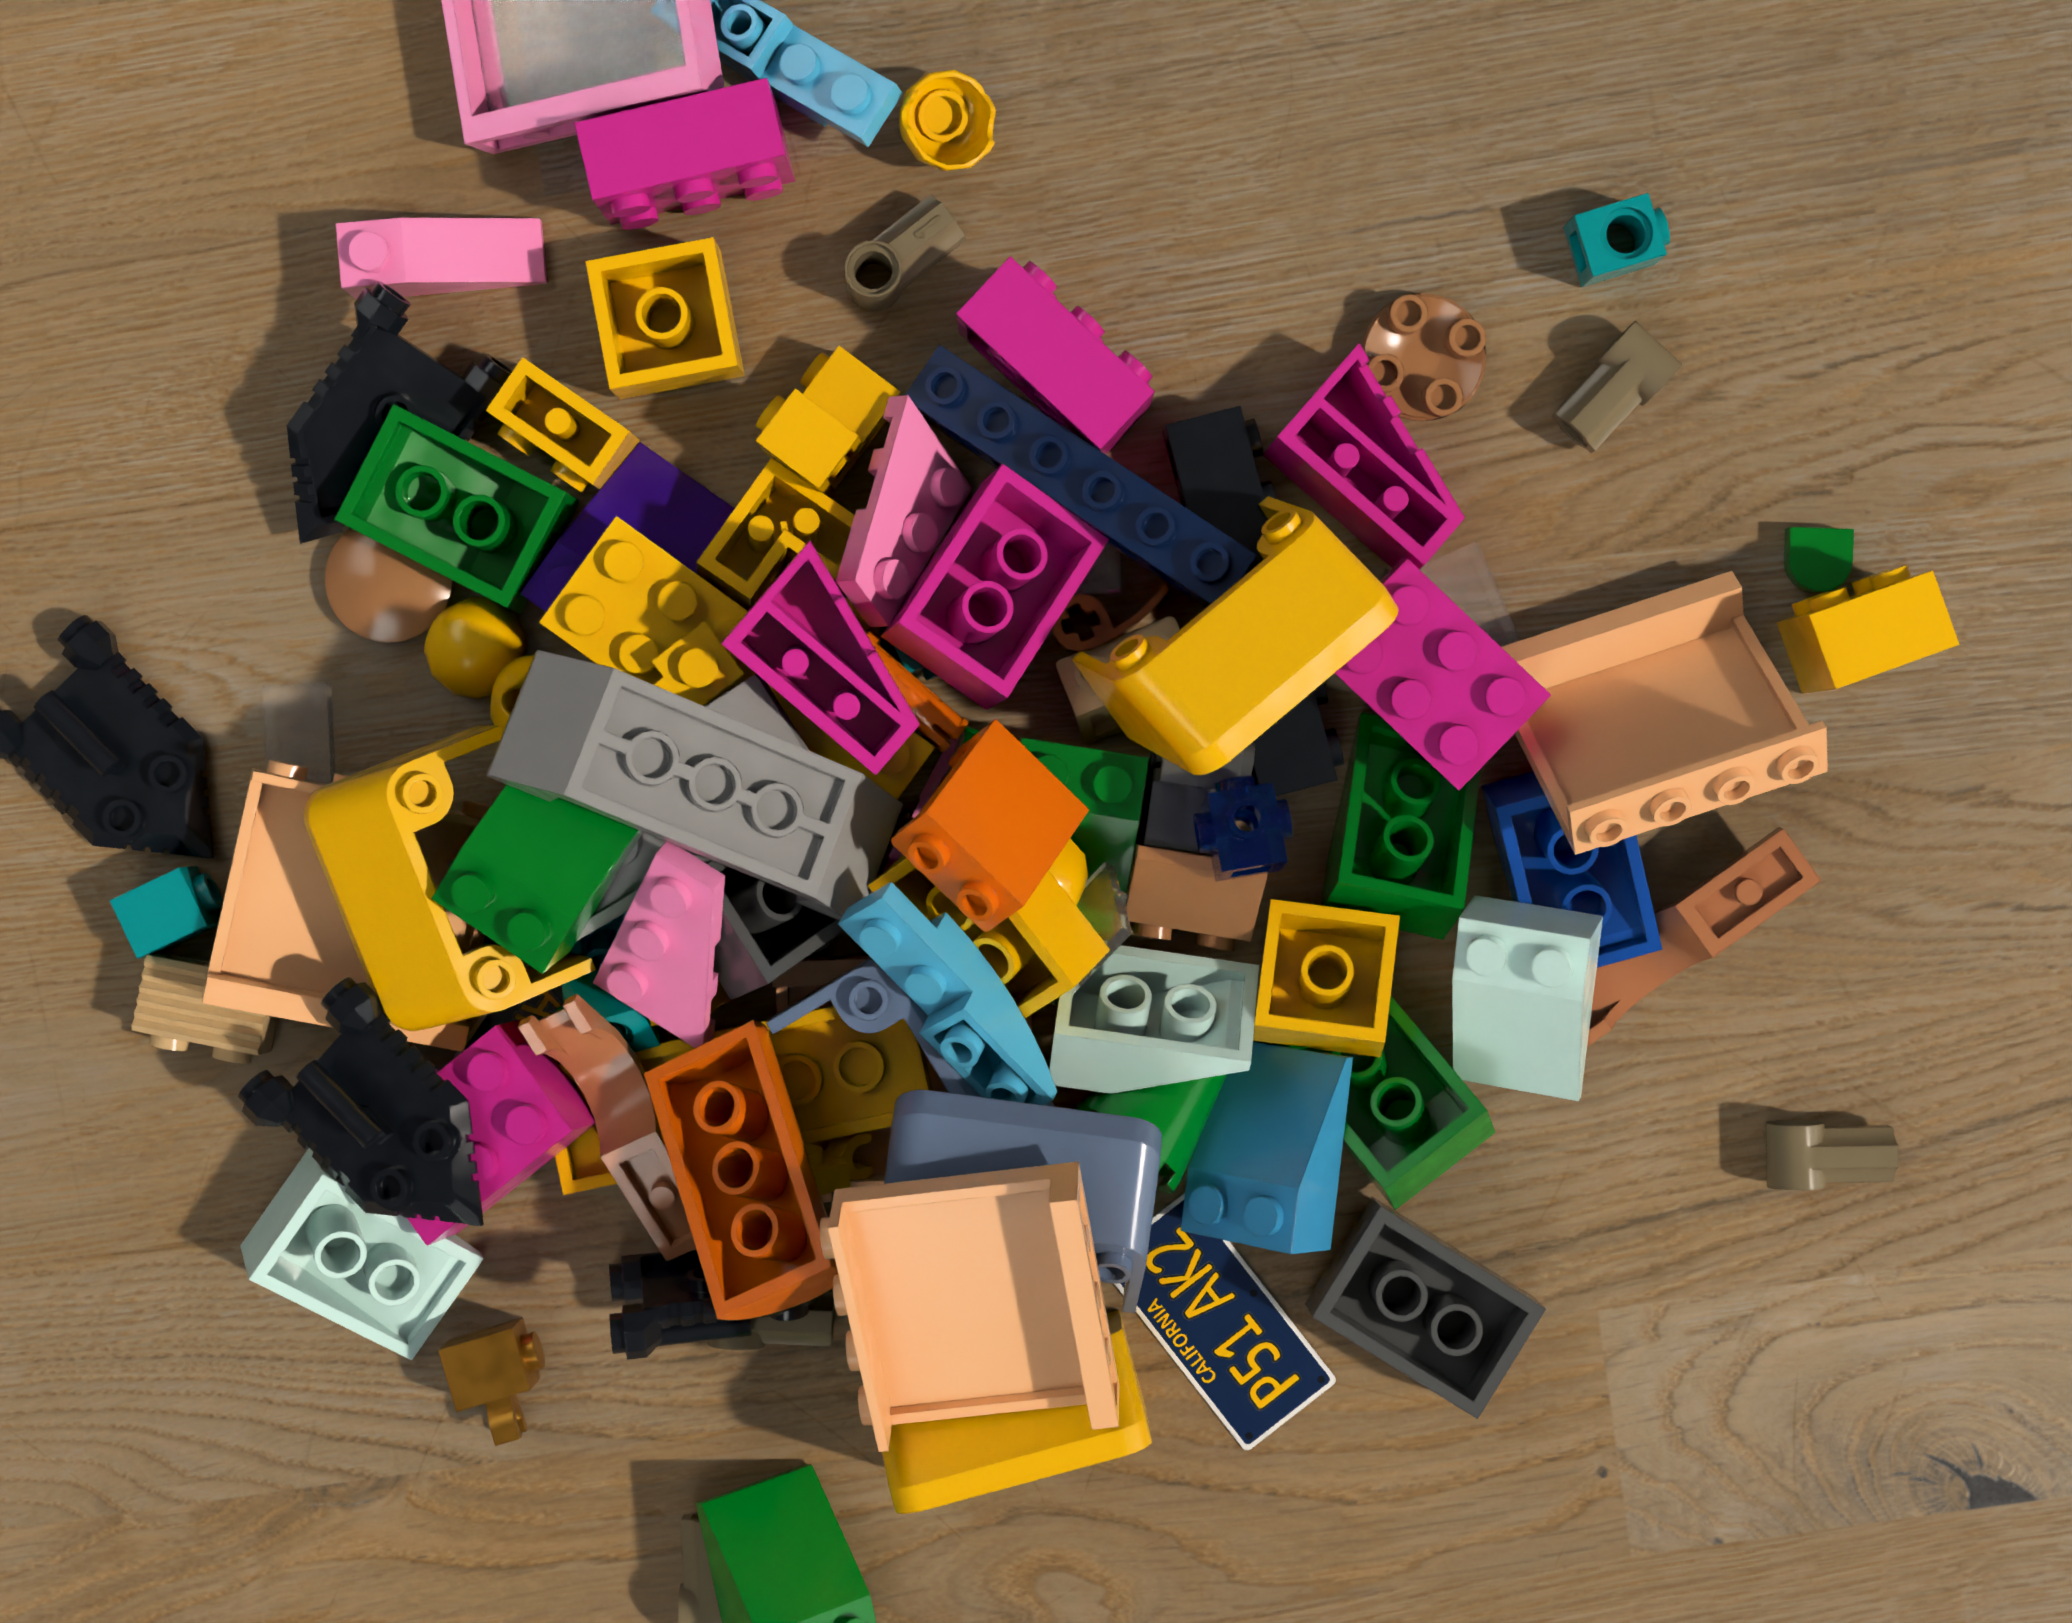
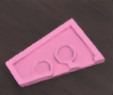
(905, 518)
(667, 946)

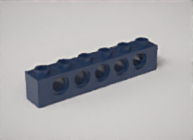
(1080, 478)

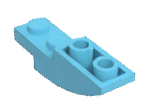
(803, 69)
(967, 1005)

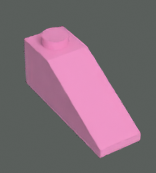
(441, 254)

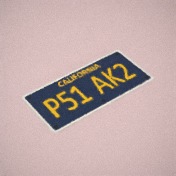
(1226, 1330)

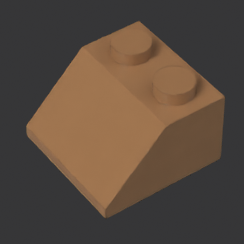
(1180, 892)

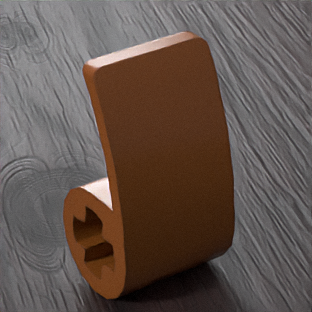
(1104, 630)

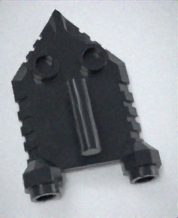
(351, 404)
(113, 752)
(377, 1116)
(670, 1305)

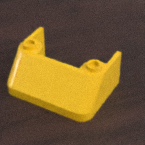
(1247, 651)
(386, 891)
(981, 1454)

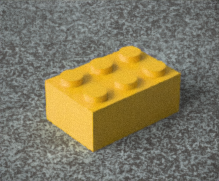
(1034, 951)

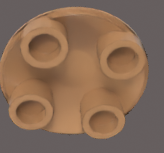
(1426, 355)
(382, 590)

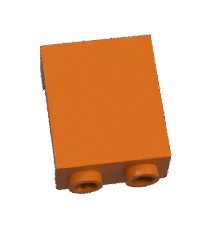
(991, 827)

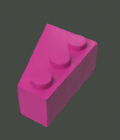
(1366, 468)
(823, 662)

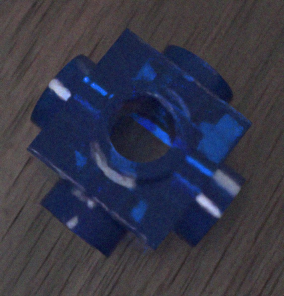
(1237, 851)

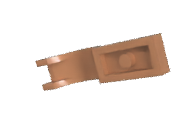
(1705, 923)
(623, 1115)

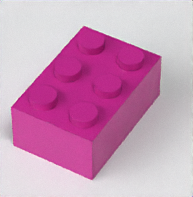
(686, 154)
(1055, 355)
(995, 587)
(1442, 679)
(519, 1112)

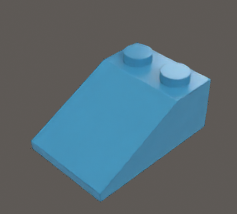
(1272, 1153)

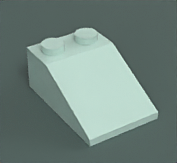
(1523, 995)
(1155, 1022)
(355, 1264)

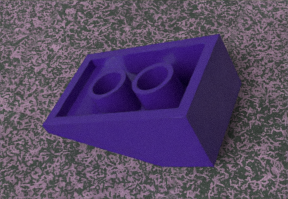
(651, 499)

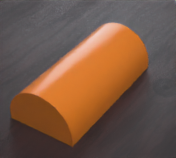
(743, 1174)

